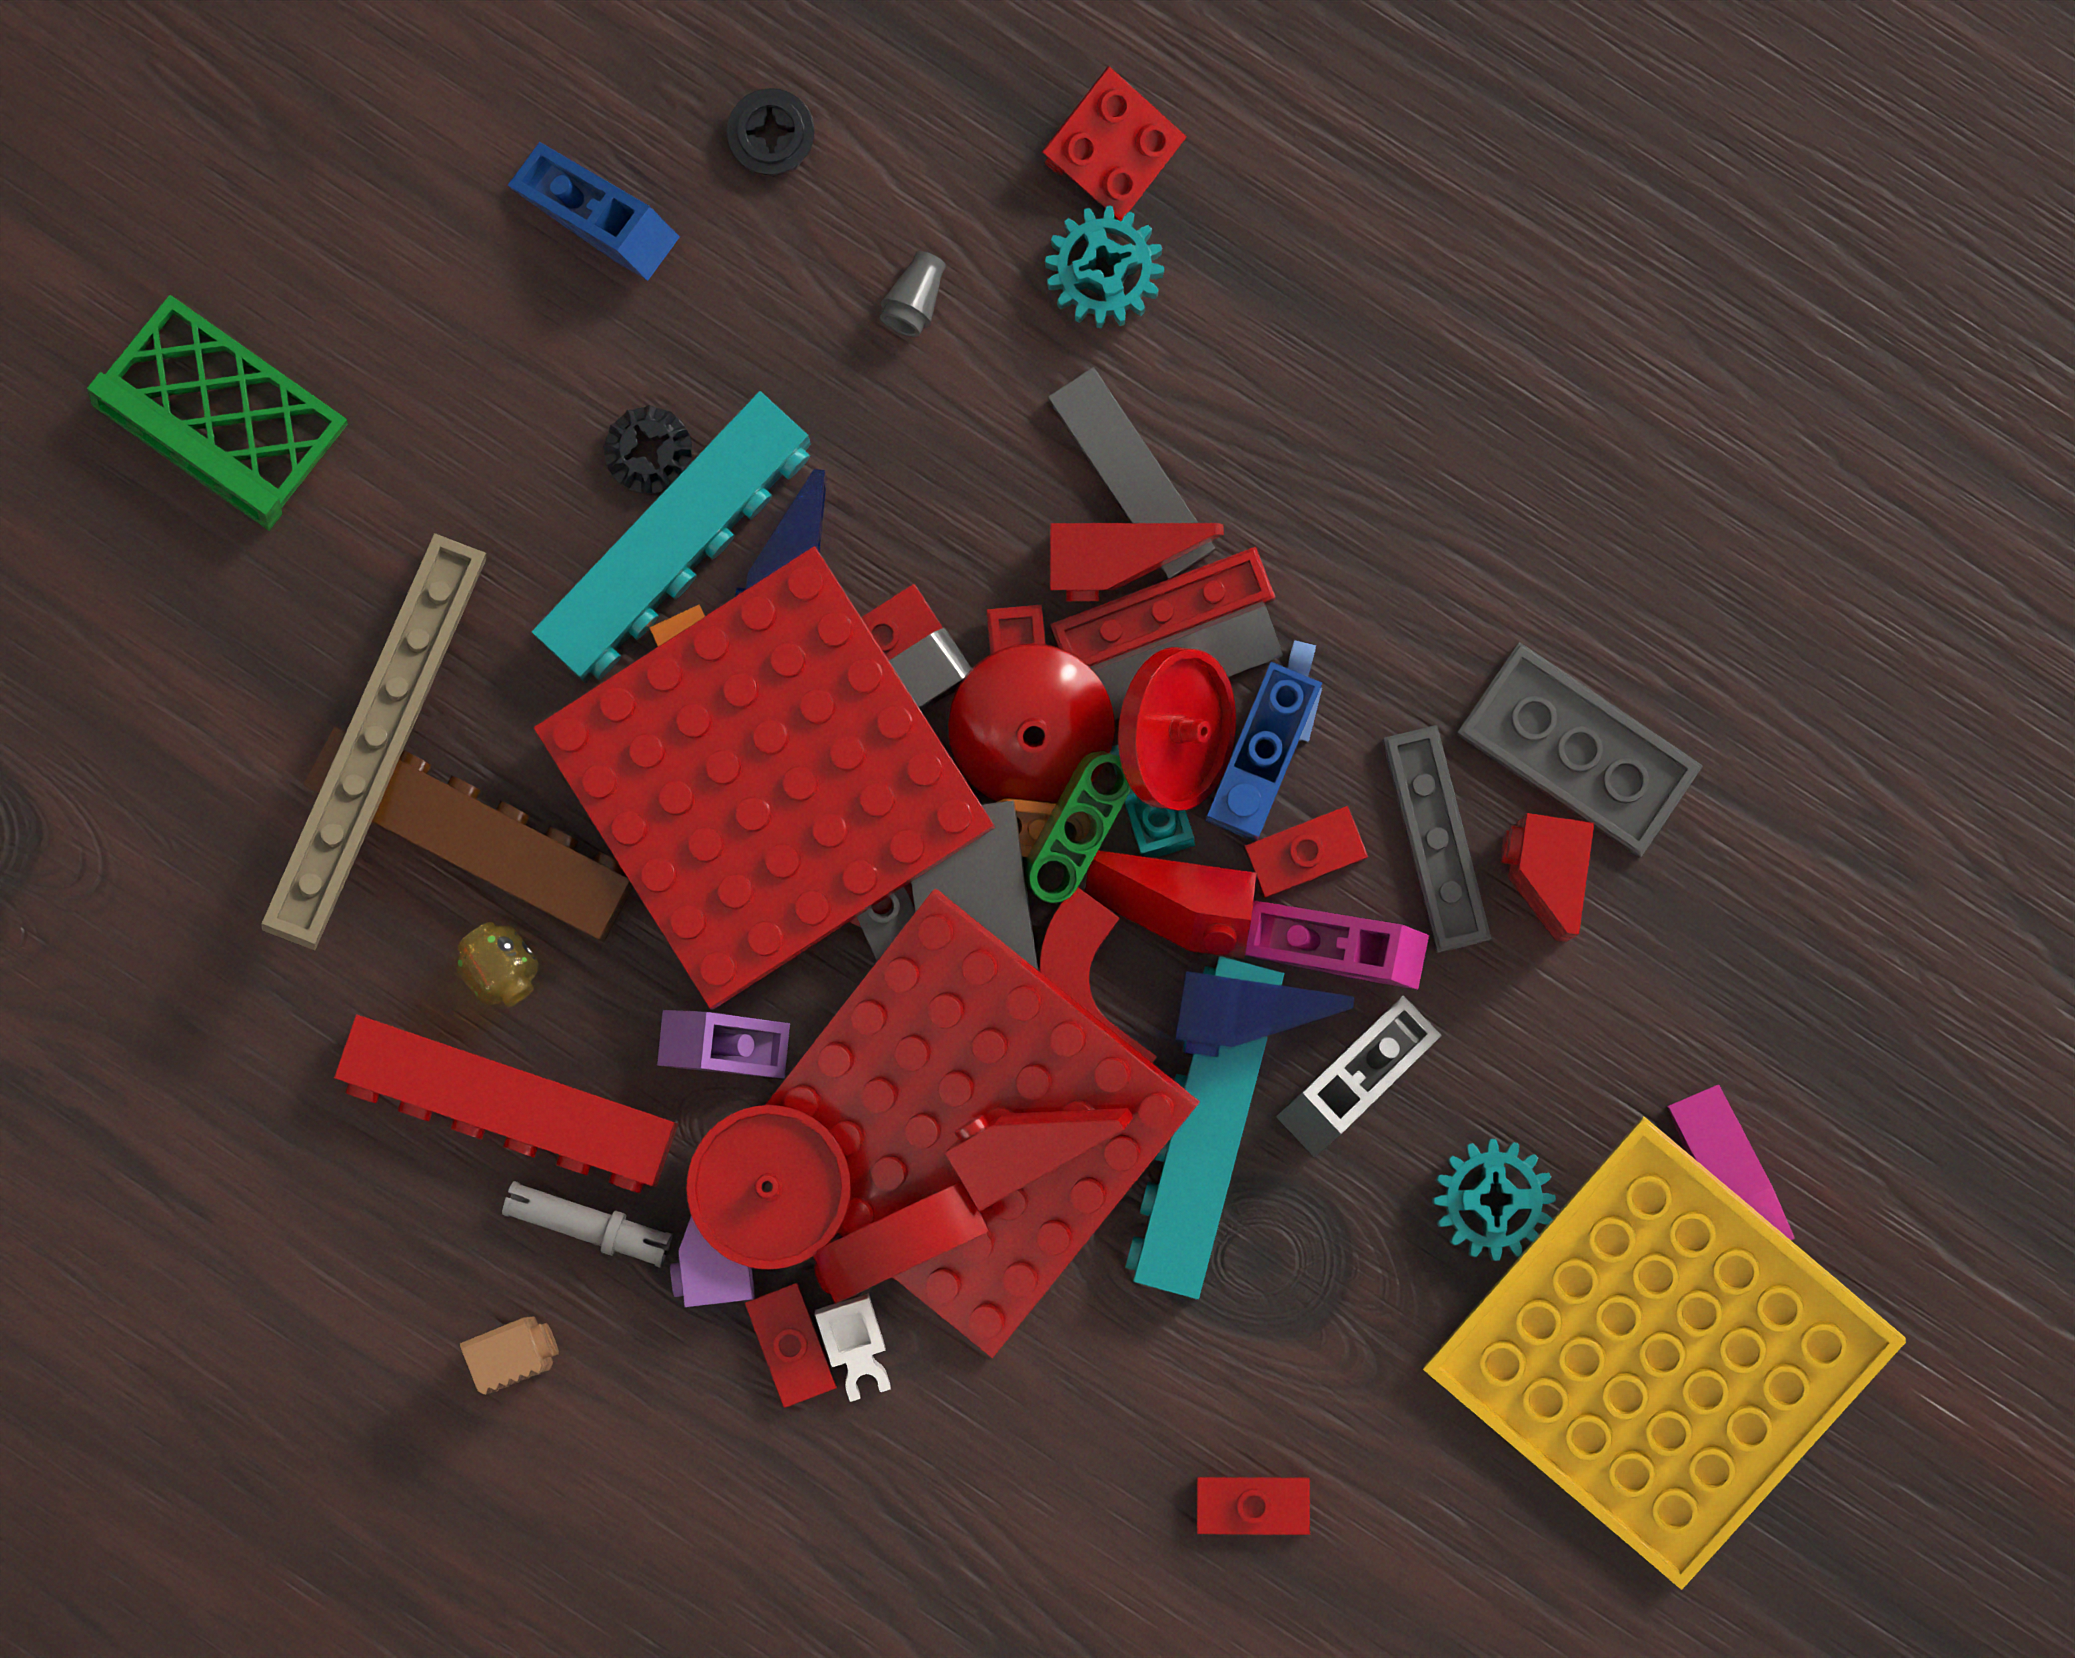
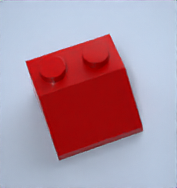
(1550, 869)

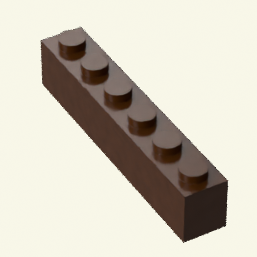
(494, 843)

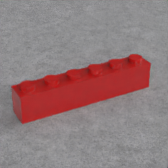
(506, 1102)

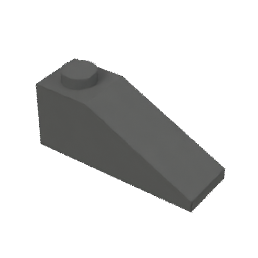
(1358, 1076)

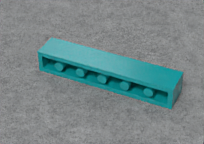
(673, 538)
(1199, 1160)

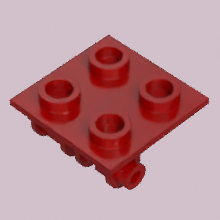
(1113, 144)

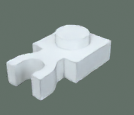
(852, 1338)

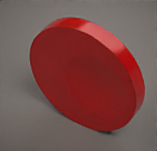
(1177, 728)
(768, 1187)

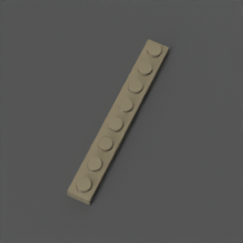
(373, 742)

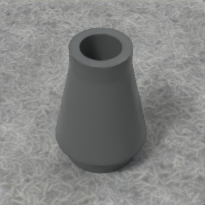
(913, 297)

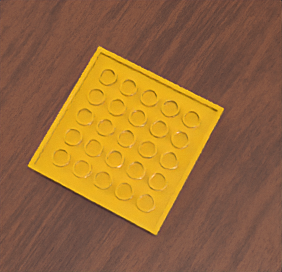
(1664, 1353)

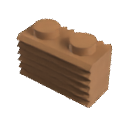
(509, 1354)

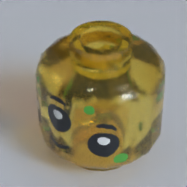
(496, 964)

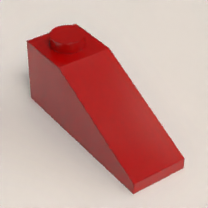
(1114, 554)
(1184, 902)
(1021, 1147)

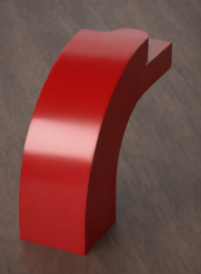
(1070, 947)
(898, 1242)

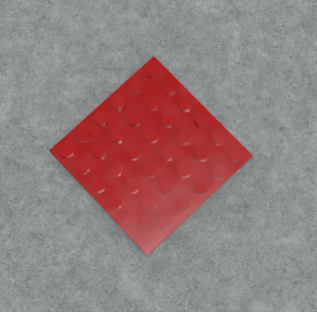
(764, 778)
(960, 1032)

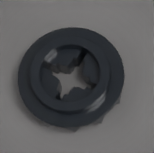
(750, 116)
(638, 473)

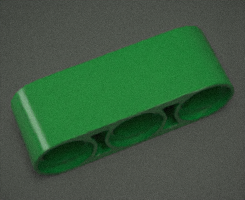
(1076, 855)

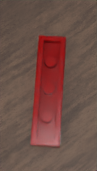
(1165, 608)

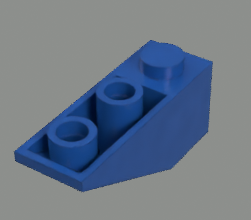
(1263, 752)

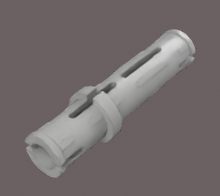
(587, 1224)

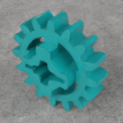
(1081, 273)
(1493, 1172)

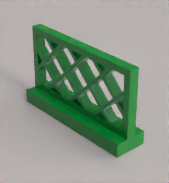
(186, 447)

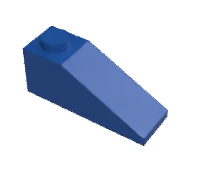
(595, 210)

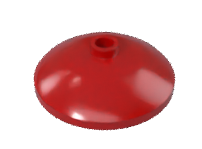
(1021, 690)

